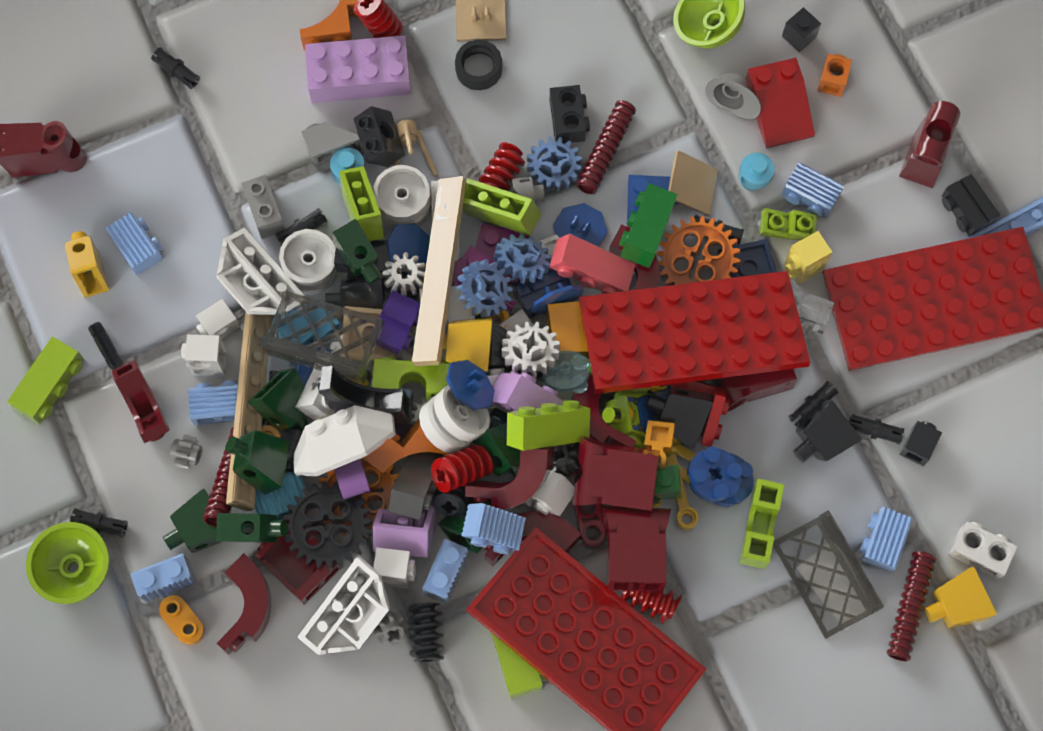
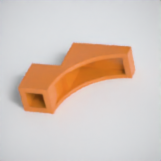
(333, 28)
(393, 450)

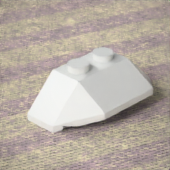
(253, 275)
(341, 439)
(348, 612)

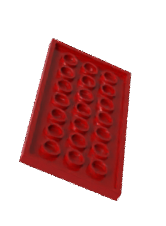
(935, 298)
(693, 332)
(585, 638)

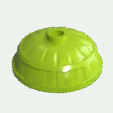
(697, 21)
(54, 553)

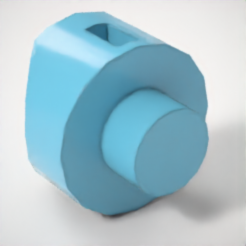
(345, 159)
(756, 171)

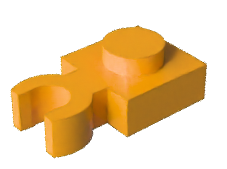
(660, 437)

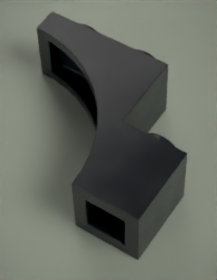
(345, 393)

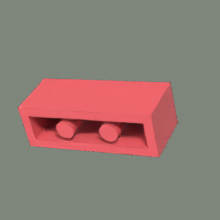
(591, 265)

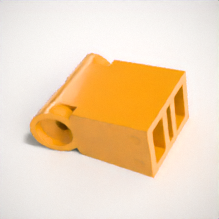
(567, 324)

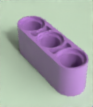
(352, 479)

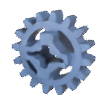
(543, 169)
(522, 258)
(484, 288)

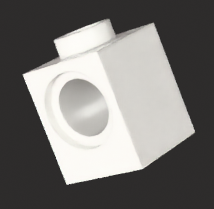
(217, 320)

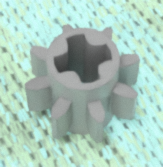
(186, 452)
(391, 628)

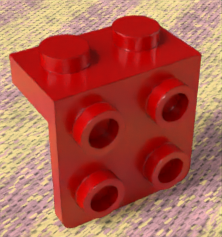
(711, 428)

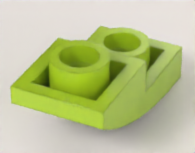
(786, 225)

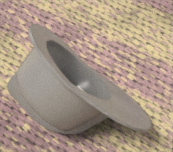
(734, 95)

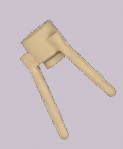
(408, 135)

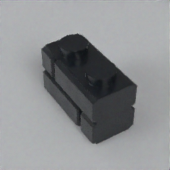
(969, 205)

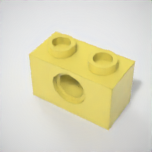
(807, 258)

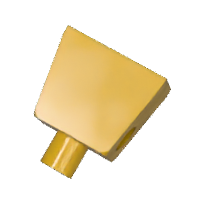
(83, 257)
(469, 341)
(961, 601)

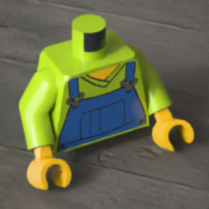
(629, 414)

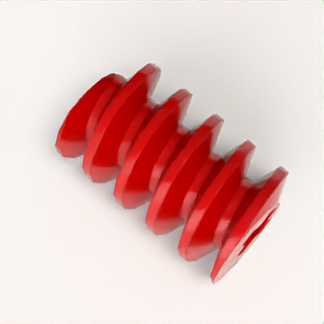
(378, 18)
(502, 166)
(461, 468)
(656, 601)

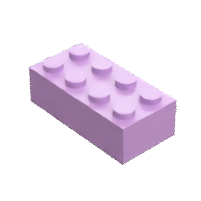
(357, 69)

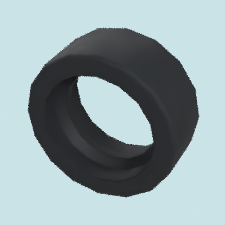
(478, 47)

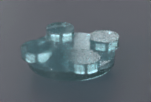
(569, 373)

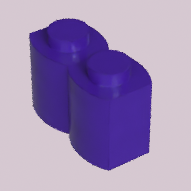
(399, 315)

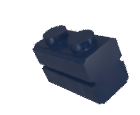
(530, 292)

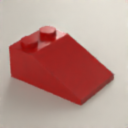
(783, 101)

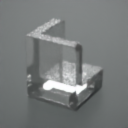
(815, 311)

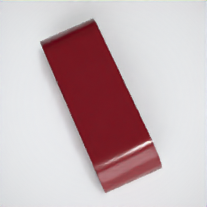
(589, 521)

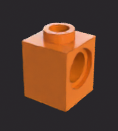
(832, 83)

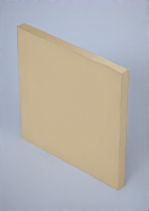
(480, 20)
(693, 182)

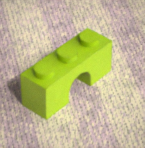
(394, 374)
(760, 524)

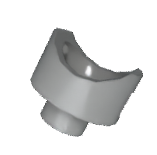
(525, 188)

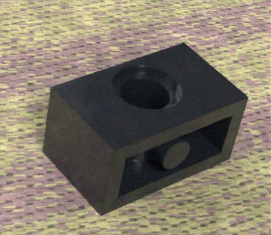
(379, 136)

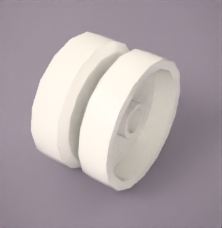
(402, 196)
(309, 247)
(451, 423)

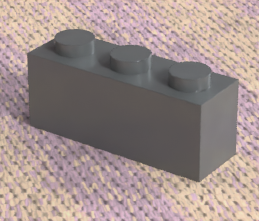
(414, 486)

